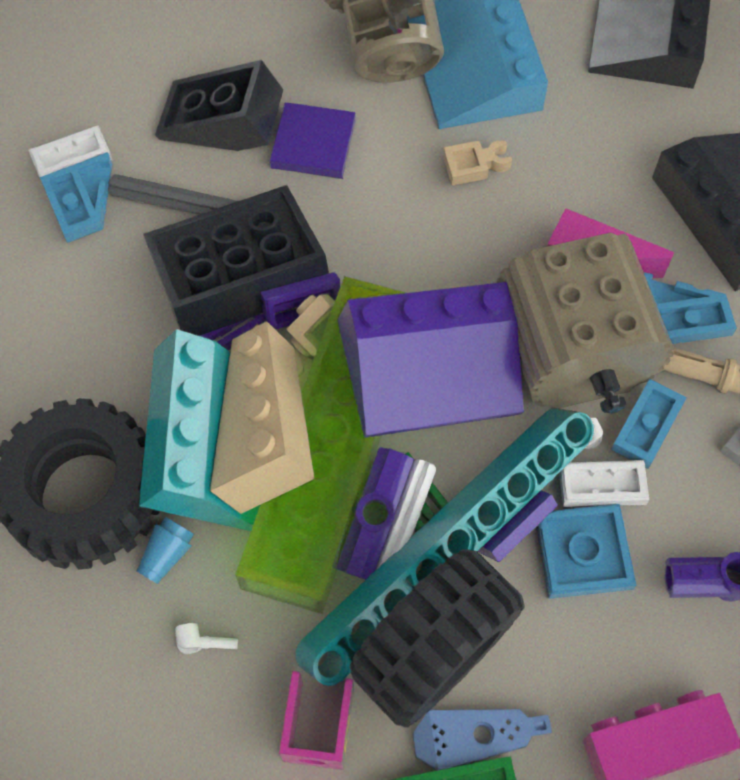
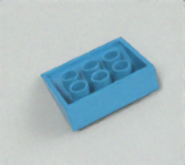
(486, 64)

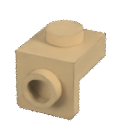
(312, 314)

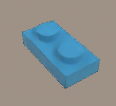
(648, 423)

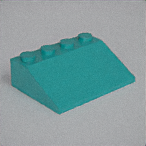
(184, 431)

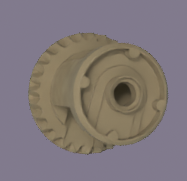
(379, 49)

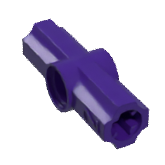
(385, 487)
(702, 577)

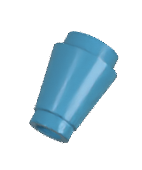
(164, 549)

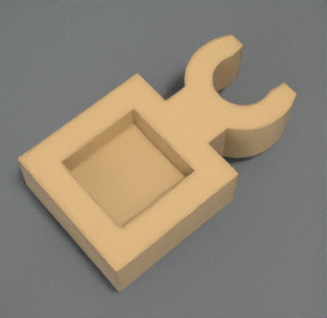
(471, 163)

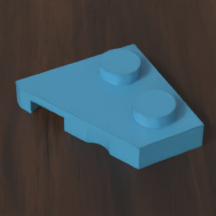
(80, 196)
(692, 312)

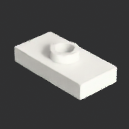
(68, 151)
(604, 483)

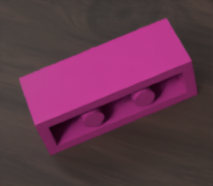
(662, 739)

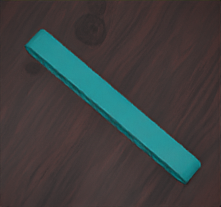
(556, 436)

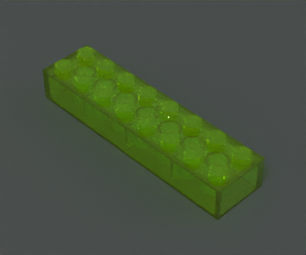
(303, 531)

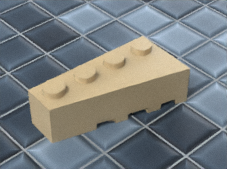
(262, 423)

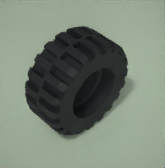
(40, 450)
(435, 636)

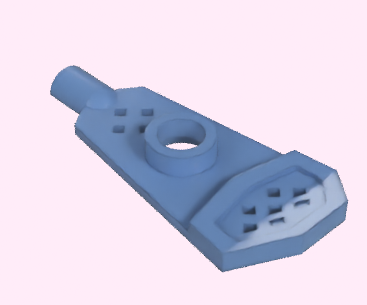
(460, 740)

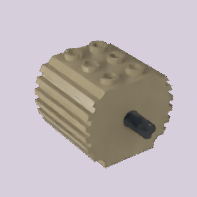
(586, 322)

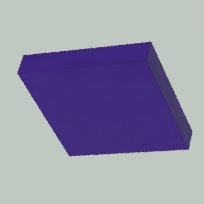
(313, 140)

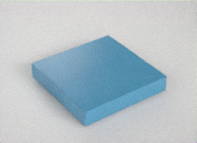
(585, 552)

